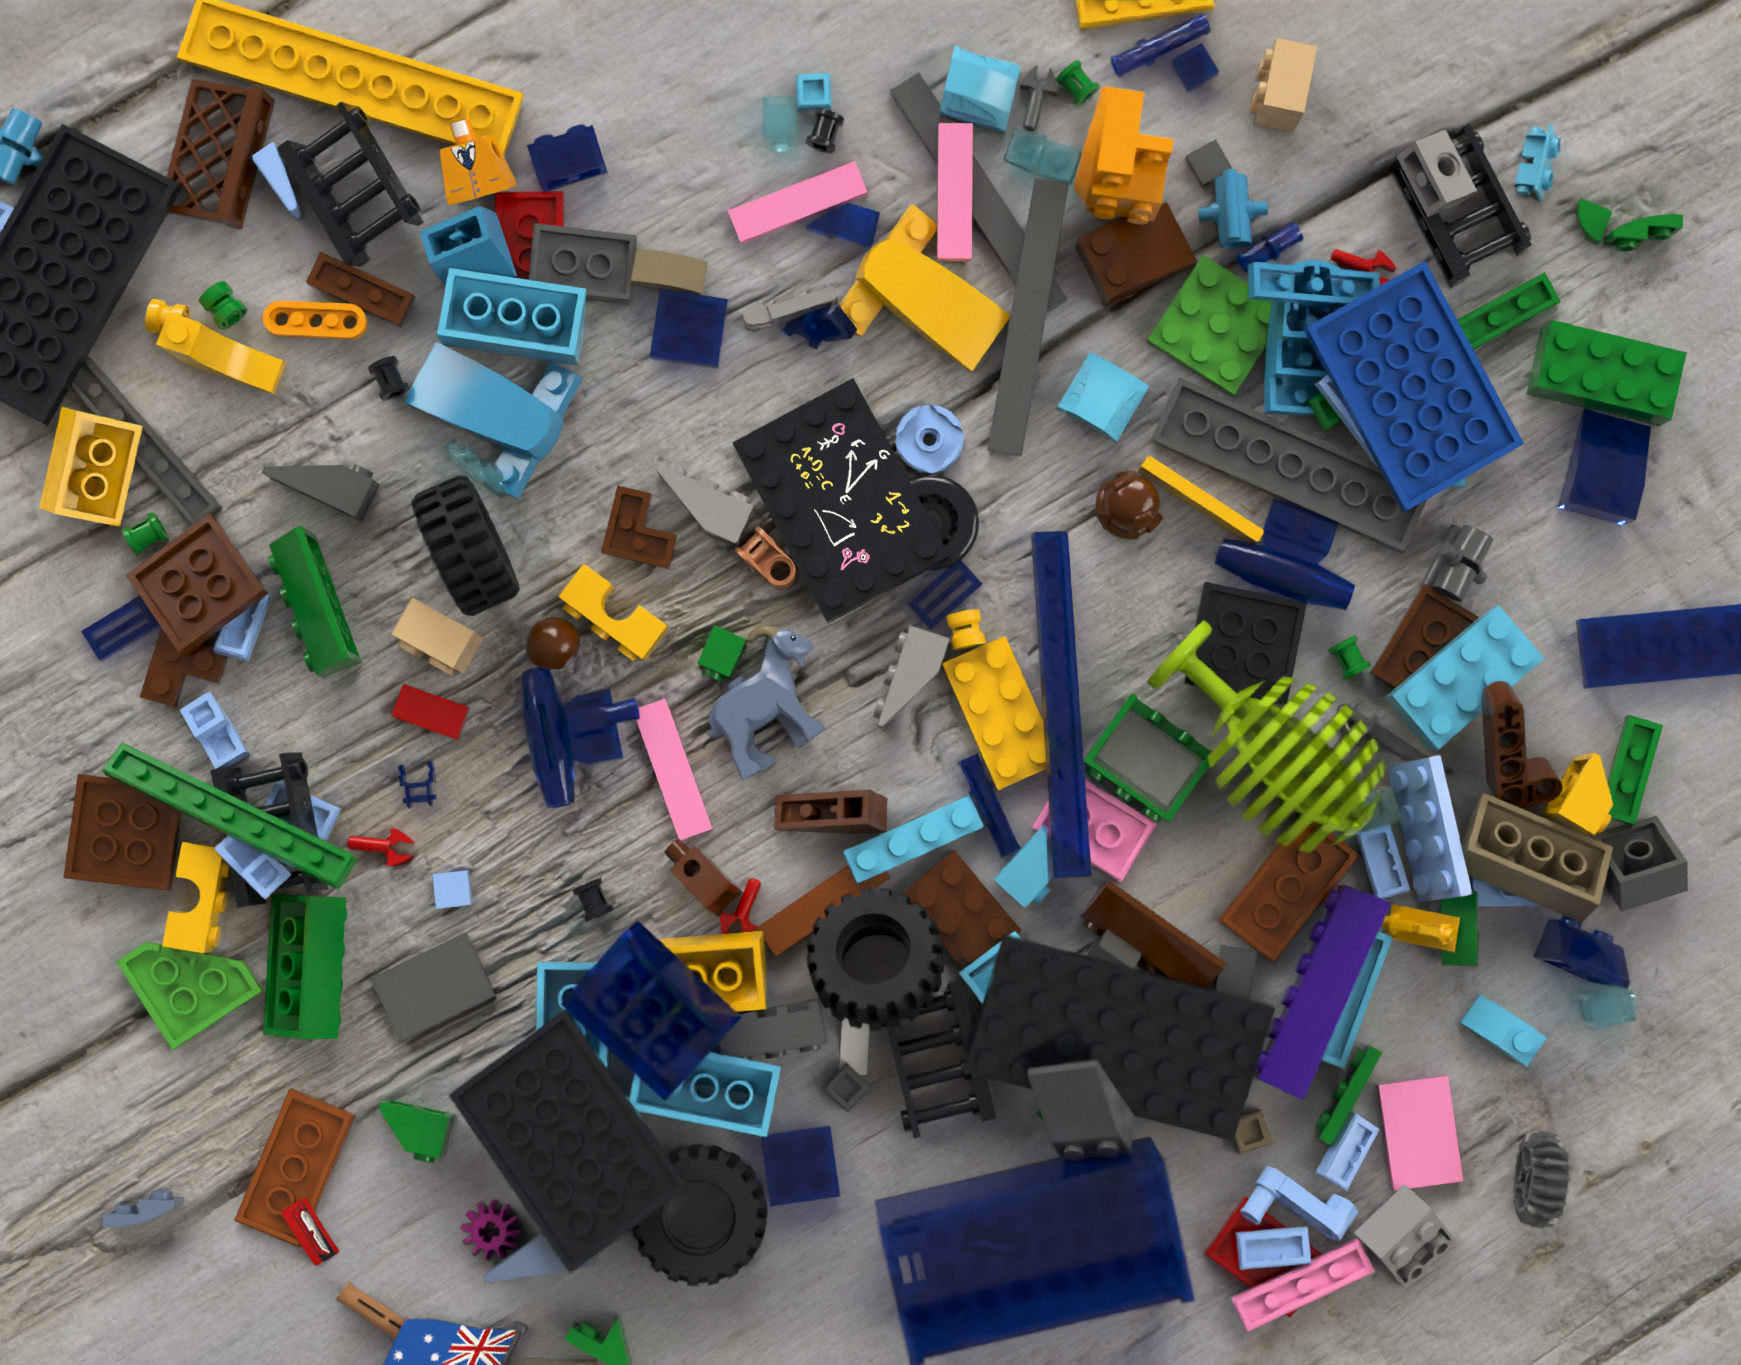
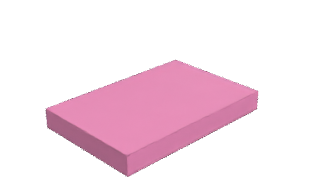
(1114, 831)
(1420, 1132)

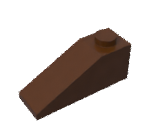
(832, 812)

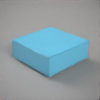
(813, 91)

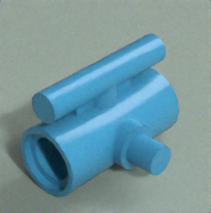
(17, 144)
(1233, 210)

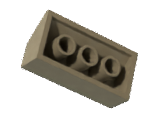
(1535, 858)

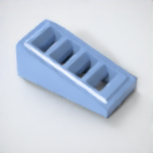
(276, 173)

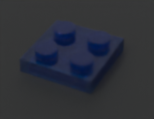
(689, 328)
(800, 1165)

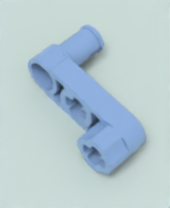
(1329, 1218)

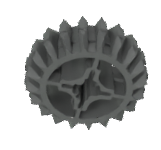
(1541, 1179)

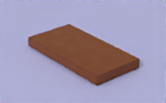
(1286, 893)
(294, 1163)

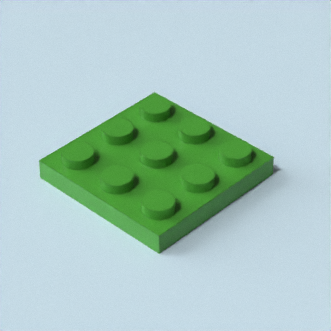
(1214, 326)

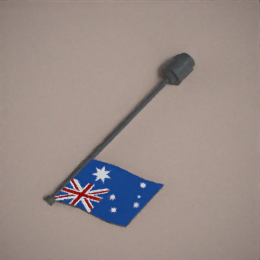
(450, 1343)

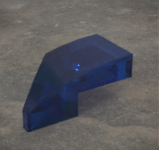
(849, 223)
(822, 324)

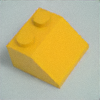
(1583, 798)

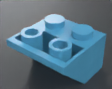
(468, 243)

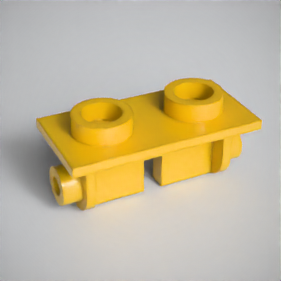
(1422, 927)

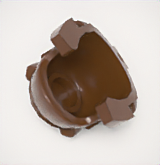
(1128, 506)

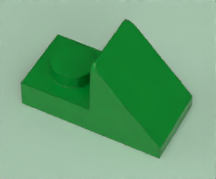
(610, 1350)

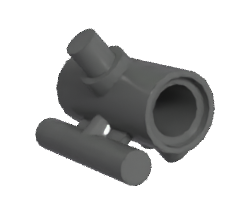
(1458, 562)

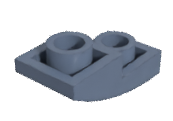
(149, 1208)

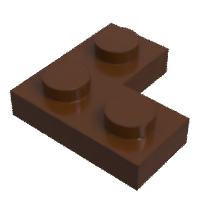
(628, 536)
(169, 670)

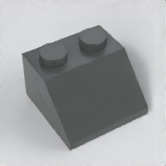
(1643, 864)

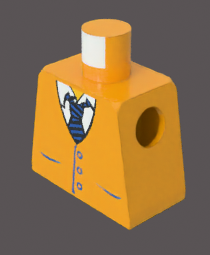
(473, 166)

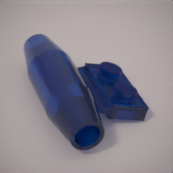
(1289, 558)
(550, 738)

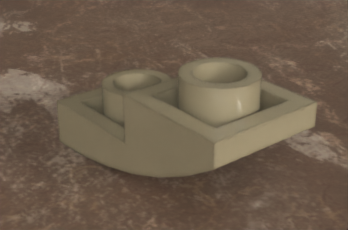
(668, 270)

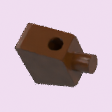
(710, 885)

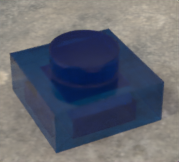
(1194, 67)

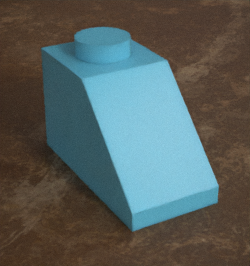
(1028, 870)
(1503, 1030)

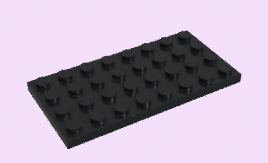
(69, 262)
(1163, 1043)

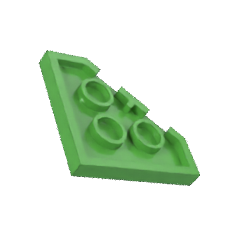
(187, 988)

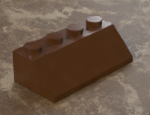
(1161, 944)

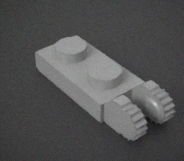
(788, 308)

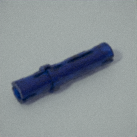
(1126, 62)
(989, 805)

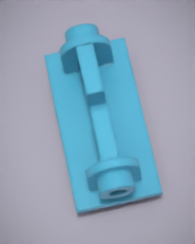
(1542, 149)

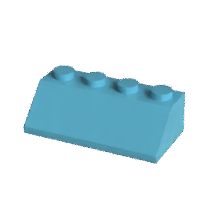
(513, 316)
(718, 1093)

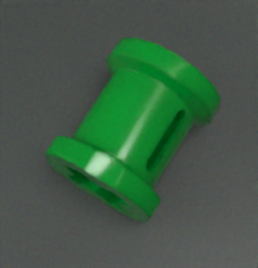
(1075, 71)
(145, 533)
(1349, 657)

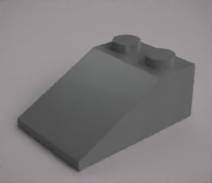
(1082, 1111)

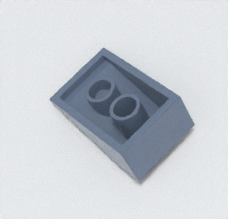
(530, 1259)

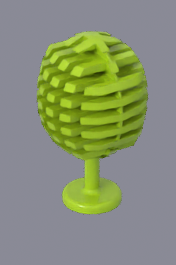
(1284, 752)

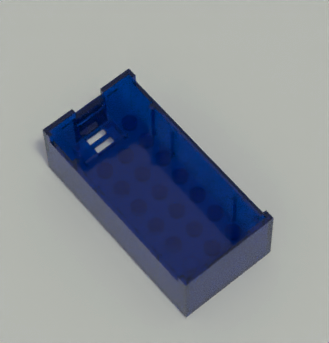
(1033, 1249)

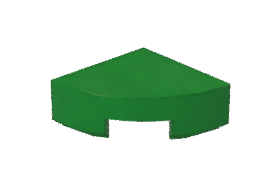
(1592, 219)

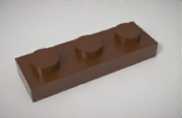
(360, 289)

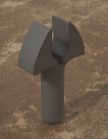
(1036, 96)

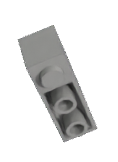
(715, 512)
(917, 667)

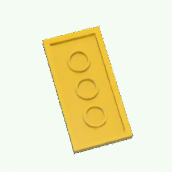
(999, 711)

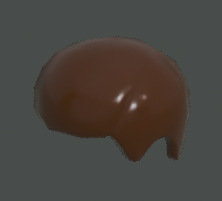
(552, 643)

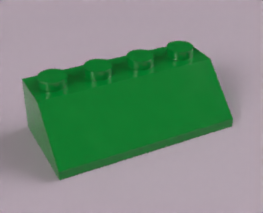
(313, 602)
(304, 966)

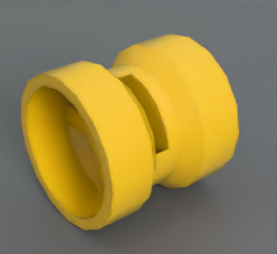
(158, 311)
(966, 637)

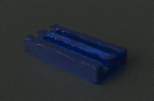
(923, 614)
(96, 644)

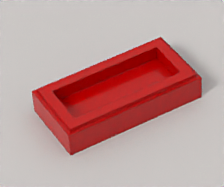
(430, 711)

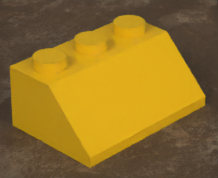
(90, 467)
(729, 964)

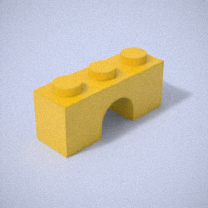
(587, 597)
(198, 929)

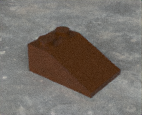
(1134, 256)

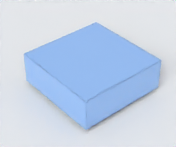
(452, 889)

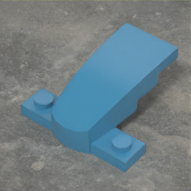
(1299, 298)
(496, 409)

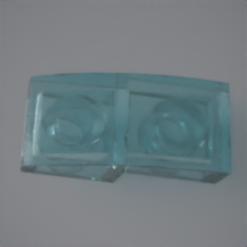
(1042, 157)
(472, 465)

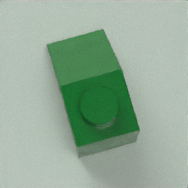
(419, 1128)

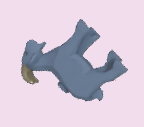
(762, 699)

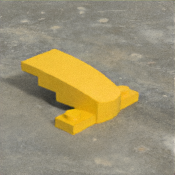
(923, 294)

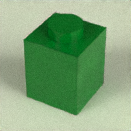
(721, 654)

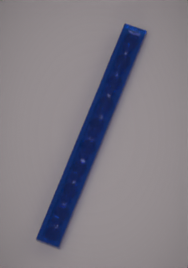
(1061, 705)

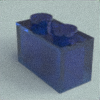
(567, 157)

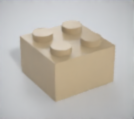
(1284, 85)
(432, 633)

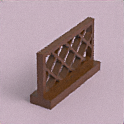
(241, 168)

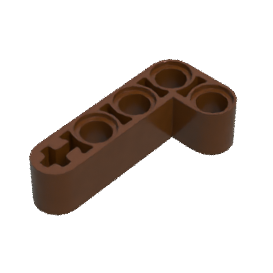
(1508, 770)

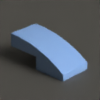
(214, 731)
(256, 868)

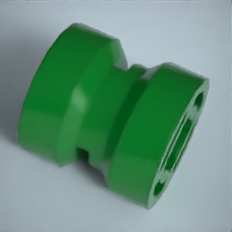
(222, 304)

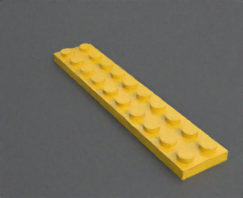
(338, 69)

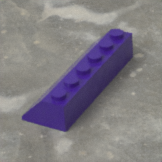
(1320, 990)

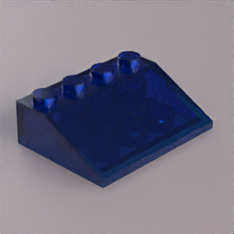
(650, 1010)

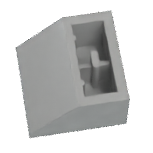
(1405, 1236)

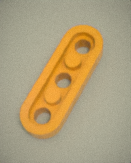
(302, 313)

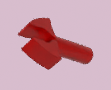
(1359, 264)
(383, 846)
(743, 909)

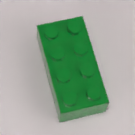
(1606, 373)

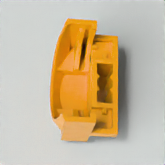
(1119, 167)

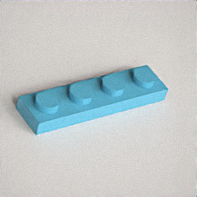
(912, 839)

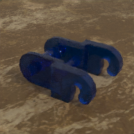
(429, 797)

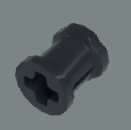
(825, 130)
(388, 378)
(593, 899)

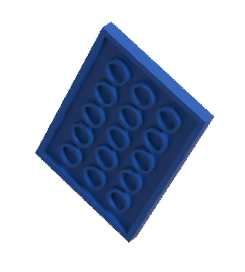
(1413, 386)

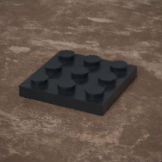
(1250, 638)

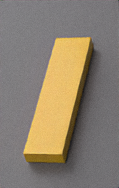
(1114, 12)
(1200, 500)

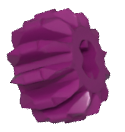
(481, 1220)

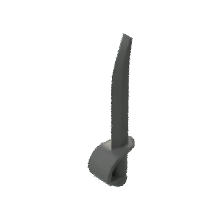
(1385, 737)

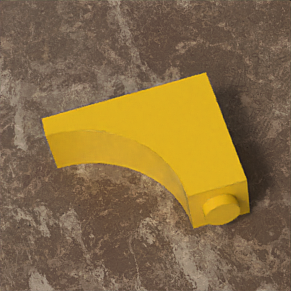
(212, 352)

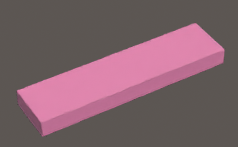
(954, 192)
(797, 202)
(673, 770)
(1302, 1284)

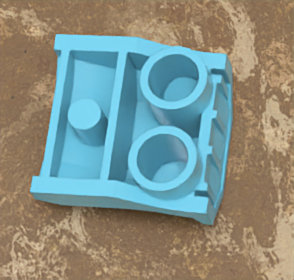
(979, 90)
(1103, 396)

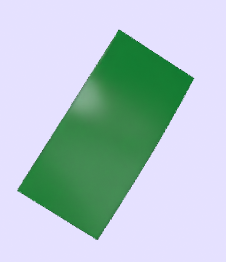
(1636, 232)
(1468, 935)

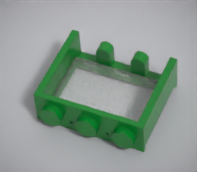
(1147, 759)

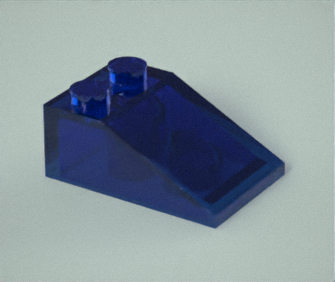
(1606, 468)
(1583, 953)

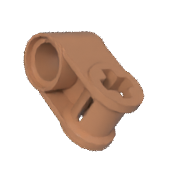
(763, 555)

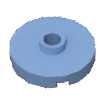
(929, 421)

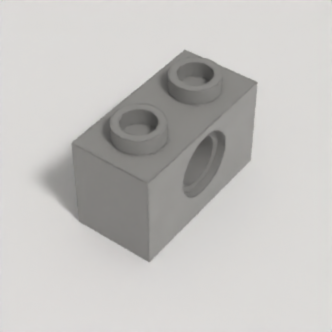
(1436, 173)

